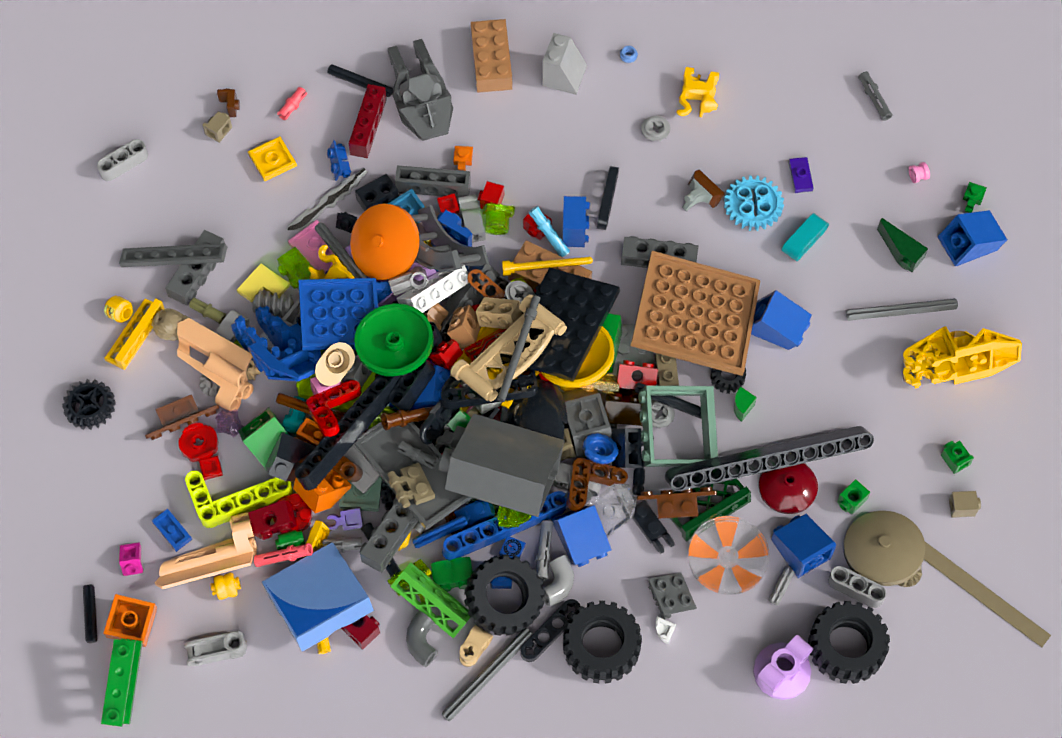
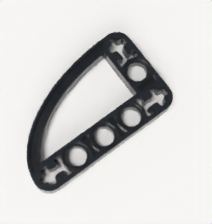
(450, 391)

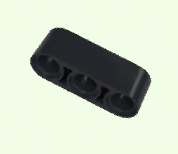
(411, 386)

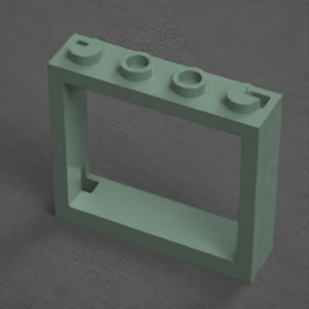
(707, 415)

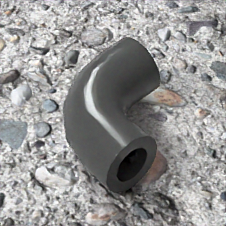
(416, 639)

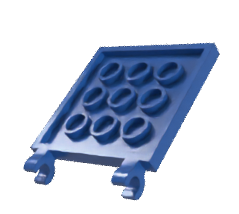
(335, 308)

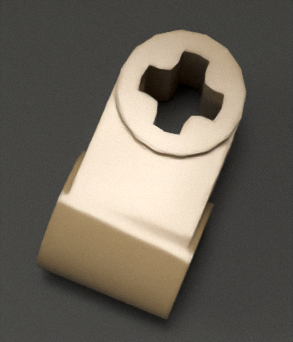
(475, 643)

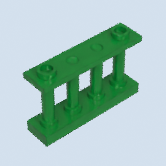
(121, 682)

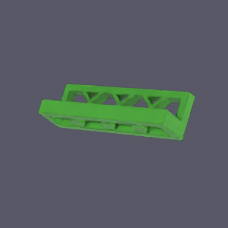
(434, 597)

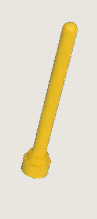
(509, 267)

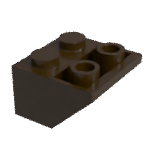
(623, 407)

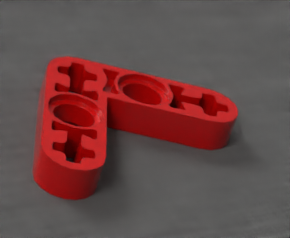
(351, 391)

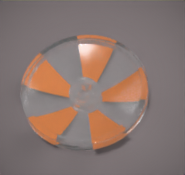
(728, 555)

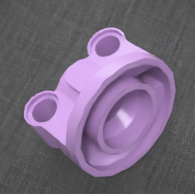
(781, 683)

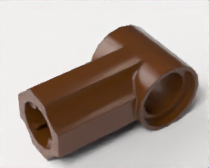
(343, 468)

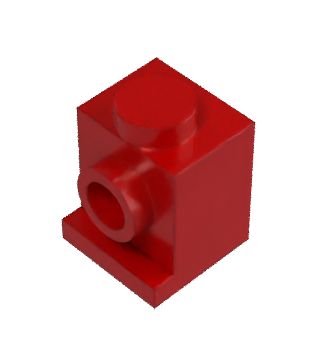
(446, 354)

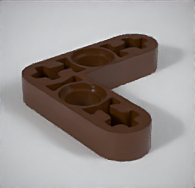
(588, 474)

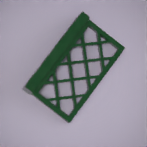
(724, 508)

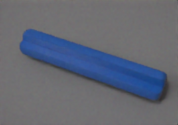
(440, 531)

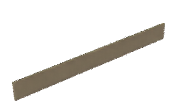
(985, 596)

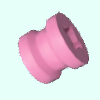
(919, 172)

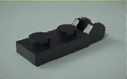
(651, 526)

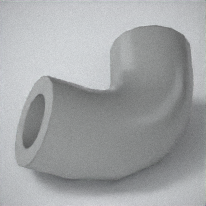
(562, 581)

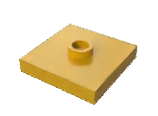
(272, 158)

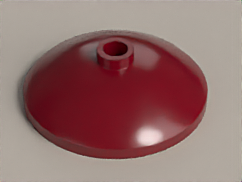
(786, 496)

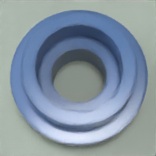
(628, 50)

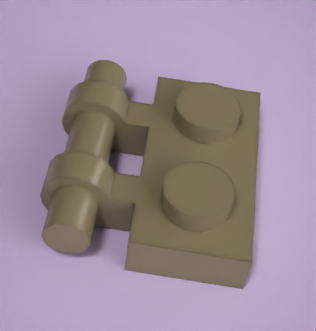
(416, 483)

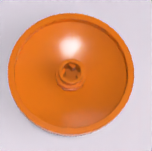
(384, 241)

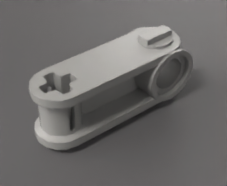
(215, 648)

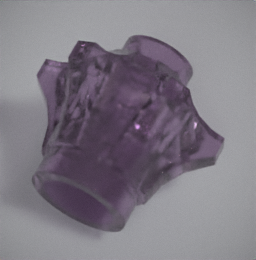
(228, 422)

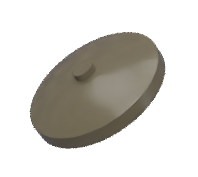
(884, 547)

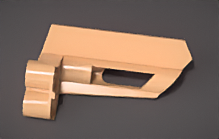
(225, 362)
(213, 559)

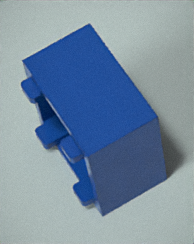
(575, 221)

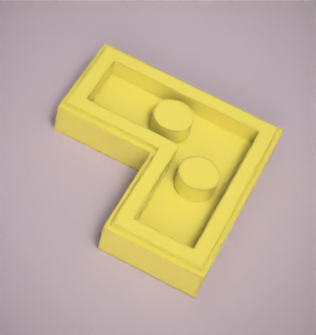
(262, 279)

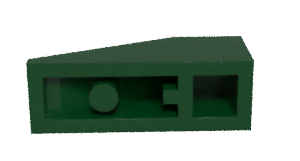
(904, 248)

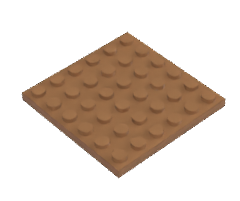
(696, 313)

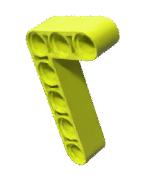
(234, 500)

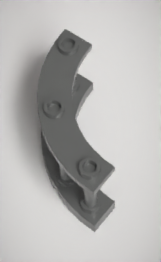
(448, 253)

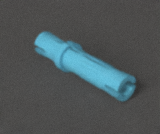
(545, 226)

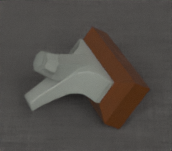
(702, 191)

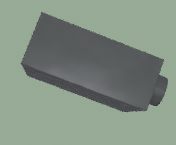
(502, 464)

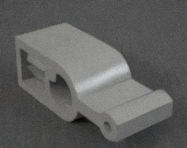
(472, 217)

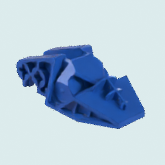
(287, 358)

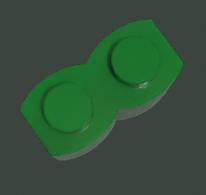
(452, 573)

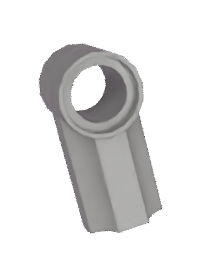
(406, 281)

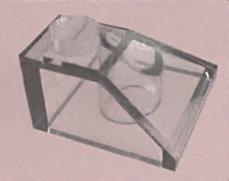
(615, 507)

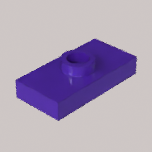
(801, 175)

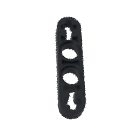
(608, 198)
(548, 628)

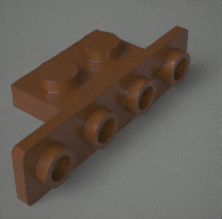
(178, 413)
(678, 504)

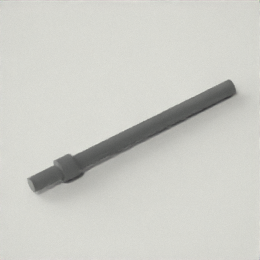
(530, 315)

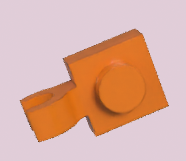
(463, 157)

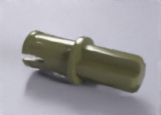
(207, 310)

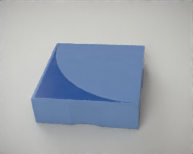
(317, 596)

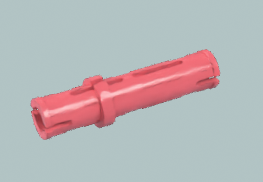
(290, 553)

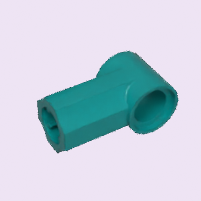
(294, 419)

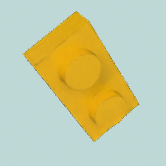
(317, 535)

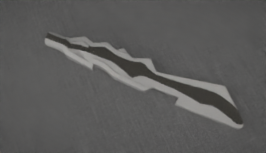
(327, 201)

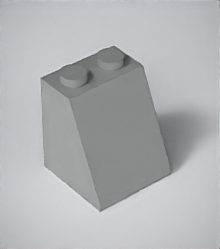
(563, 65)

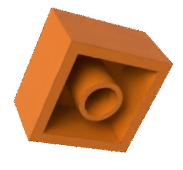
(130, 619)

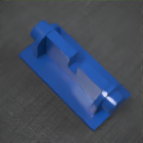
(337, 154)

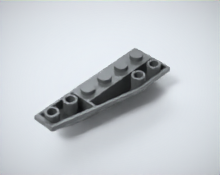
(470, 296)

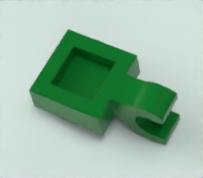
(974, 195)

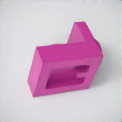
(130, 559)

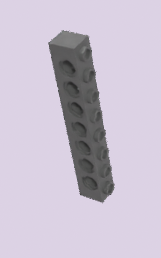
(380, 557)

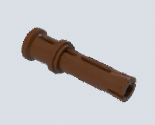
(403, 417)

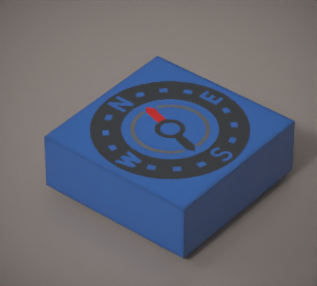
(512, 547)

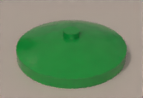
(394, 339)

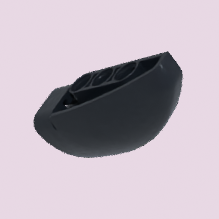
(541, 413)

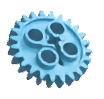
(770, 201)

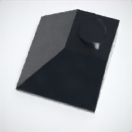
(287, 457)

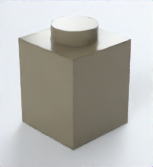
(964, 504)

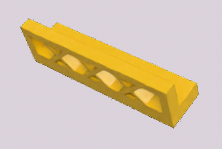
(136, 336)

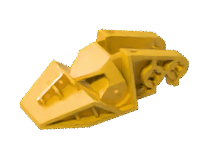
(959, 356)

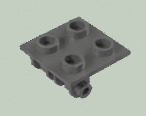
(671, 594)

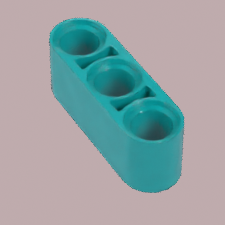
(805, 237)

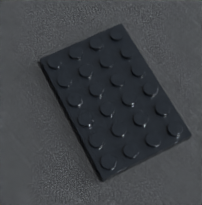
(583, 308)

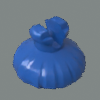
(600, 448)

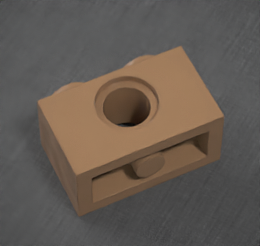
(464, 326)

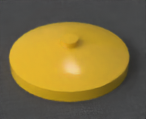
(595, 364)

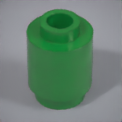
(289, 538)

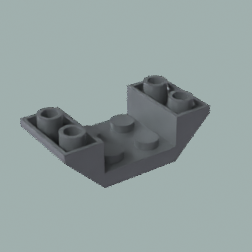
(585, 417)

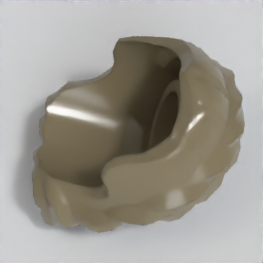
(166, 323)

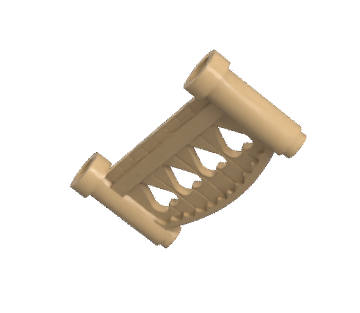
(476, 374)

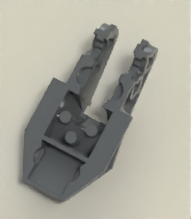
(422, 99)

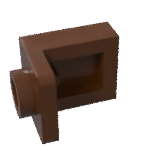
(229, 96)

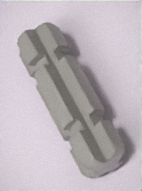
(781, 586)

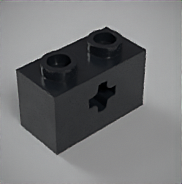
(629, 447)

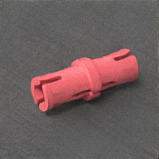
(292, 103)

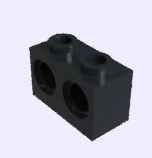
(375, 191)

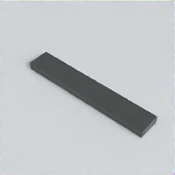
(173, 255)

